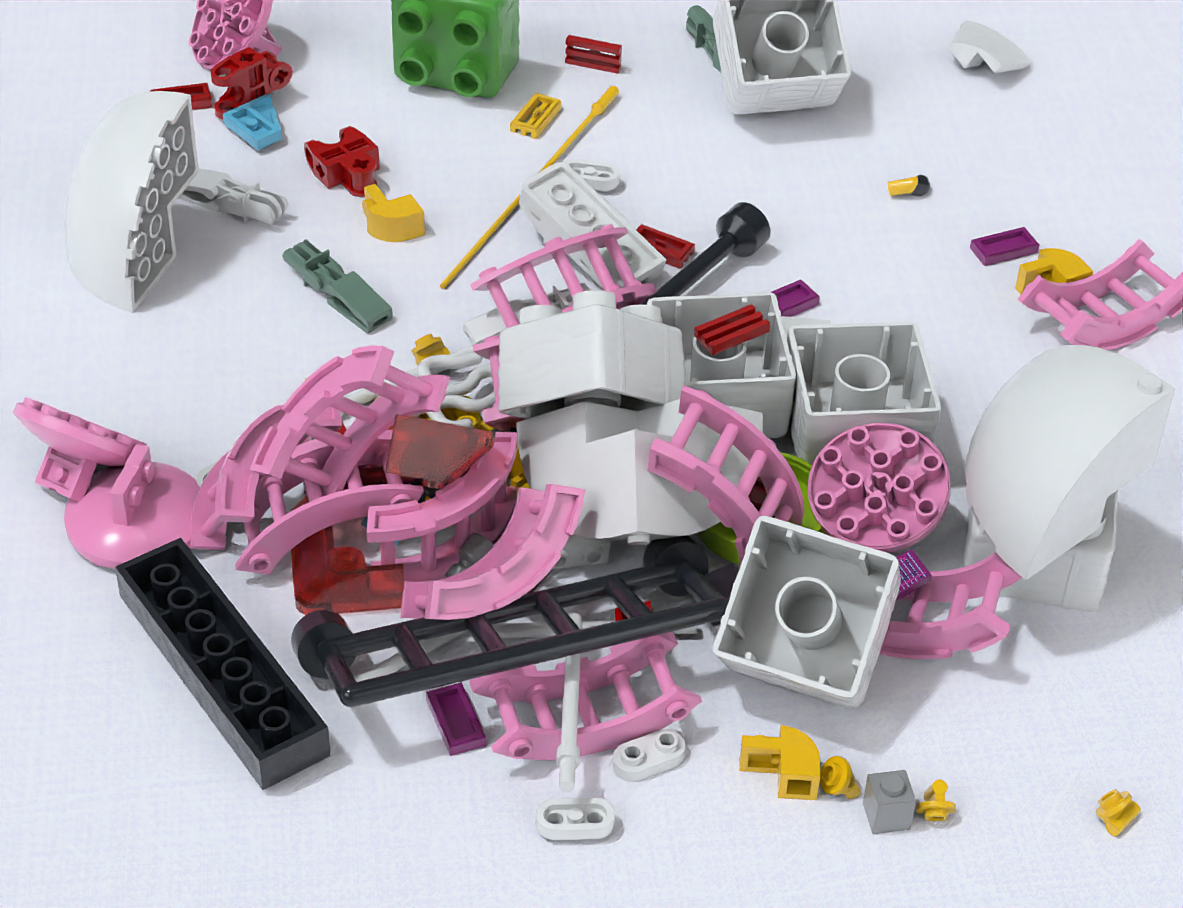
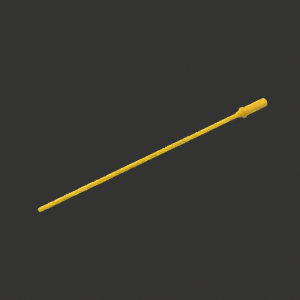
(598, 108)

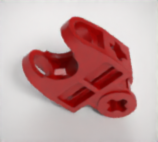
(248, 77)
(344, 162)

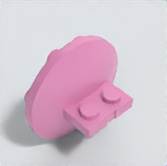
(229, 27)
(73, 447)
(879, 487)
(131, 510)

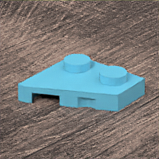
(255, 122)

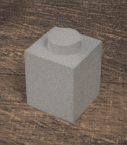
(889, 801)

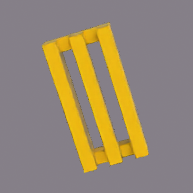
(541, 116)

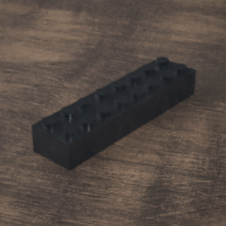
(223, 663)

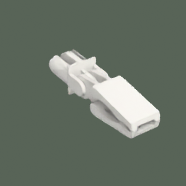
(219, 192)
(492, 323)

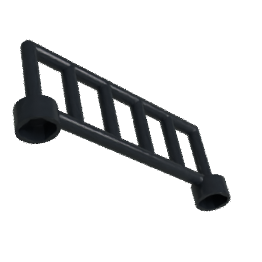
(673, 564)

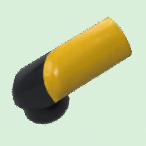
(915, 185)

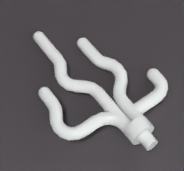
(455, 392)

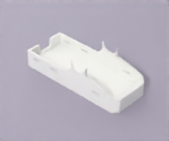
(567, 206)

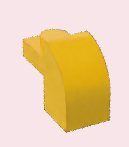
(392, 219)
(1055, 266)
(790, 755)

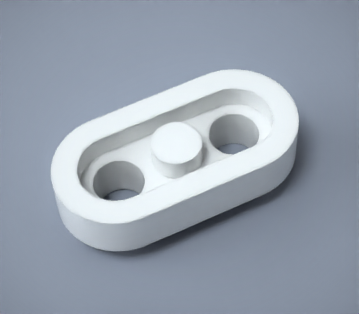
(597, 174)
(651, 755)
(575, 818)

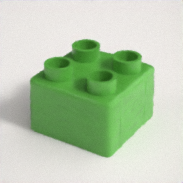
(456, 44)

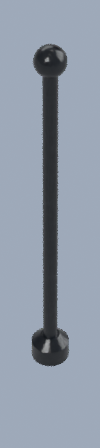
(739, 232)

